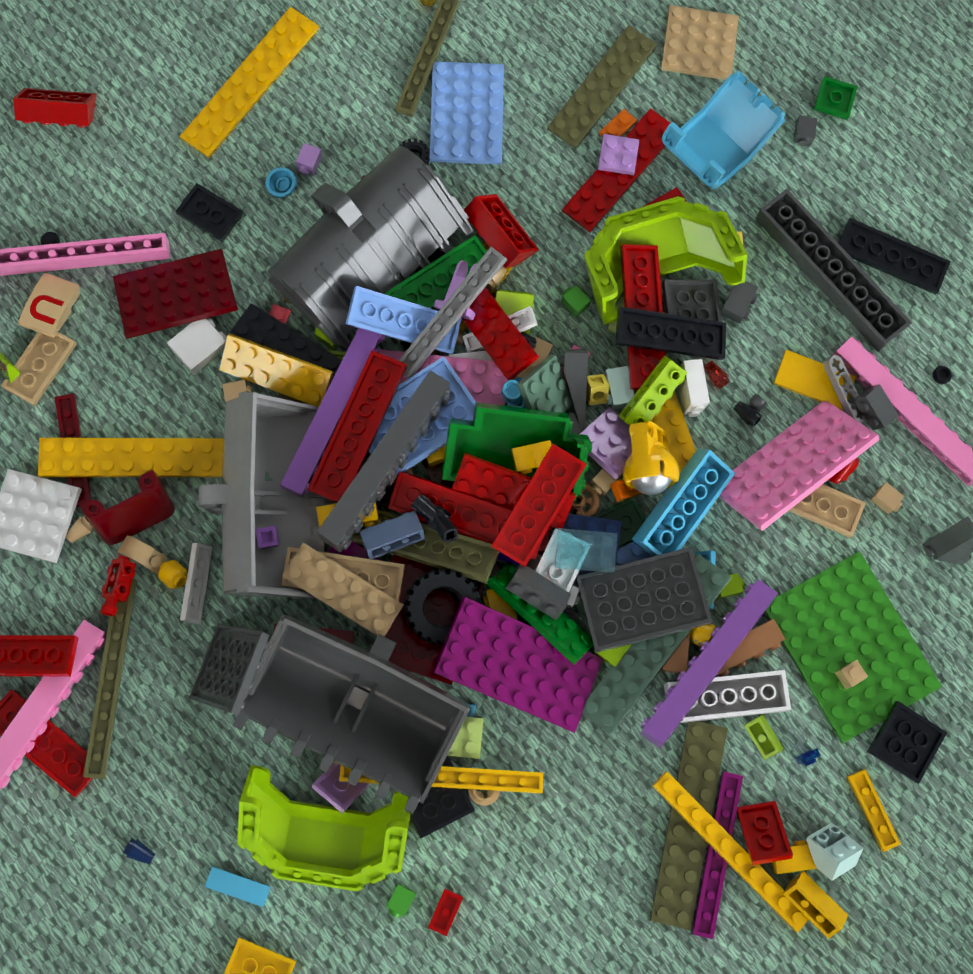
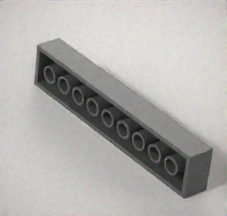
(833, 270)
(385, 461)

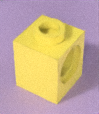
(597, 389)

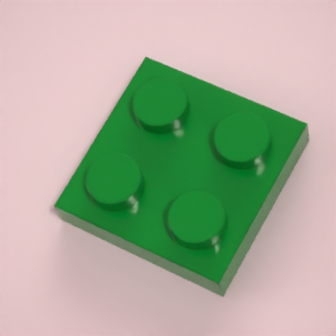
(835, 98)

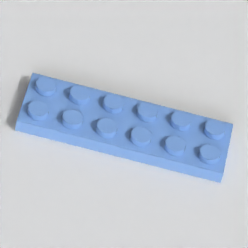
(395, 318)

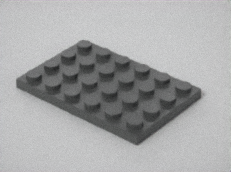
(644, 600)
(229, 668)

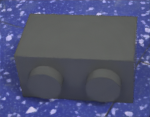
(739, 300)
(876, 407)

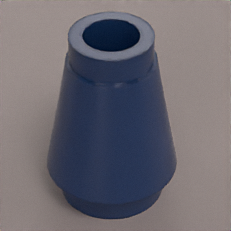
(138, 851)

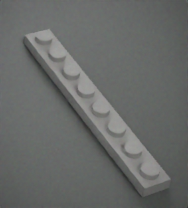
(452, 310)

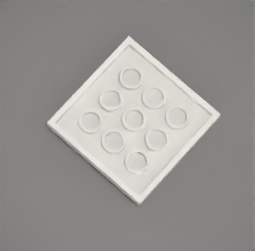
(35, 515)

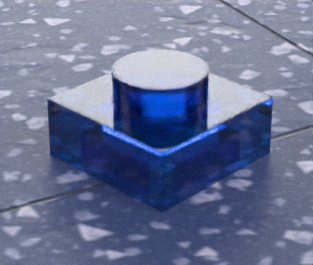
(808, 757)

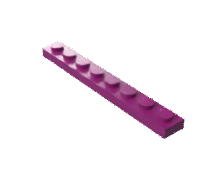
(715, 865)

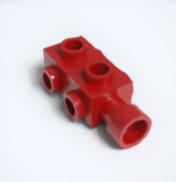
(119, 584)

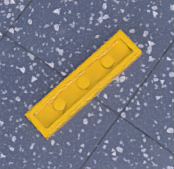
(873, 810)

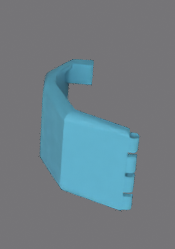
(725, 131)

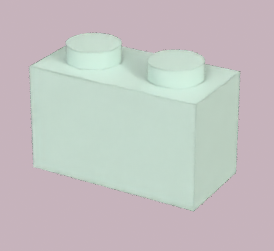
(619, 387)

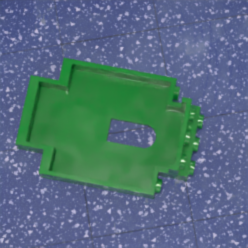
(501, 428)

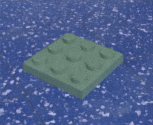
(546, 387)

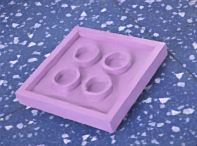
(610, 442)

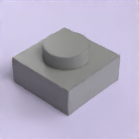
(574, 598)

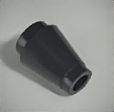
(748, 414)

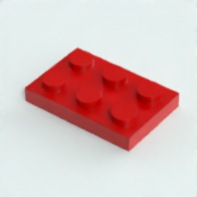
(764, 833)

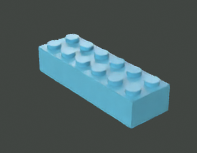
(684, 504)

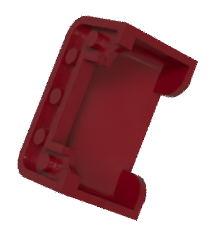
(132, 514)

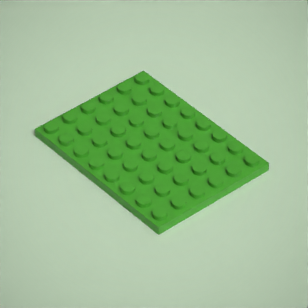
(845, 619)

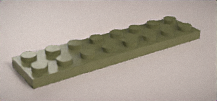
(602, 87)
(464, 555)

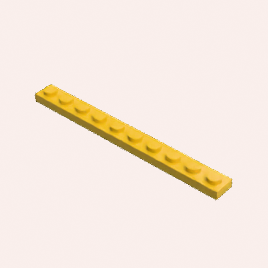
(476, 779)
(729, 850)

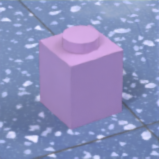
(308, 159)

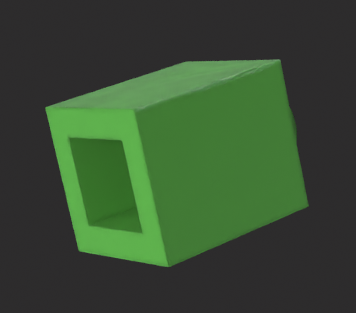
(575, 300)
(400, 901)

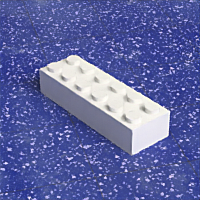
(740, 696)

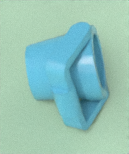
(511, 393)

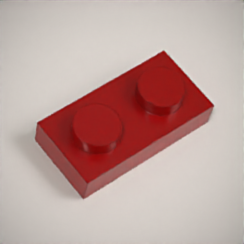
(445, 912)

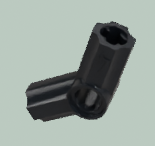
(436, 518)

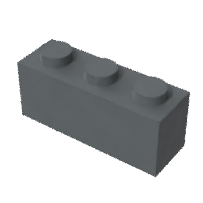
(538, 591)

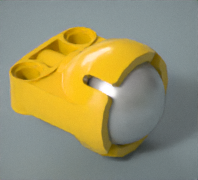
(650, 465)

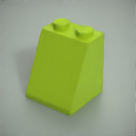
(514, 301)

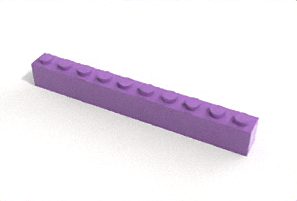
(329, 413)
(708, 664)

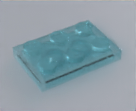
(586, 550)

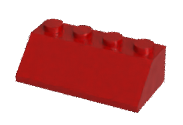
(54, 107)
(500, 229)

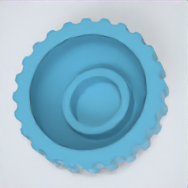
(283, 180)

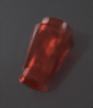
(717, 376)

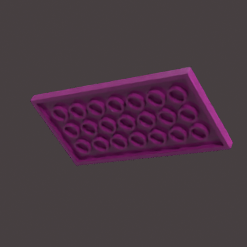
(515, 665)

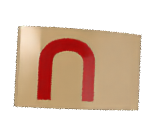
(49, 305)

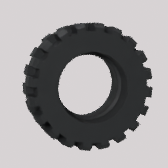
(419, 591)

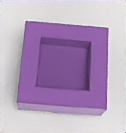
(267, 537)

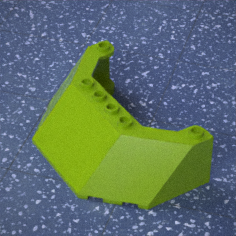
(684, 236)
(317, 840)

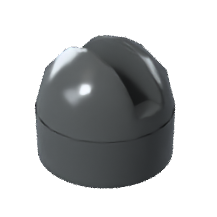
(757, 402)

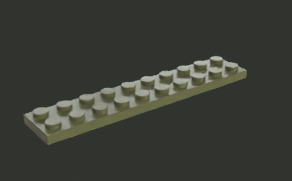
(683, 846)

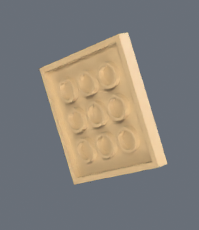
(699, 42)

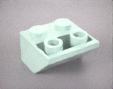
(833, 851)

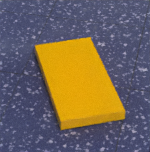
(807, 378)

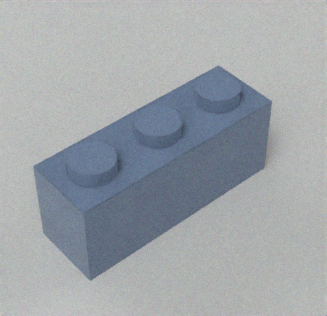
(392, 535)

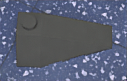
(575, 369)
(953, 543)

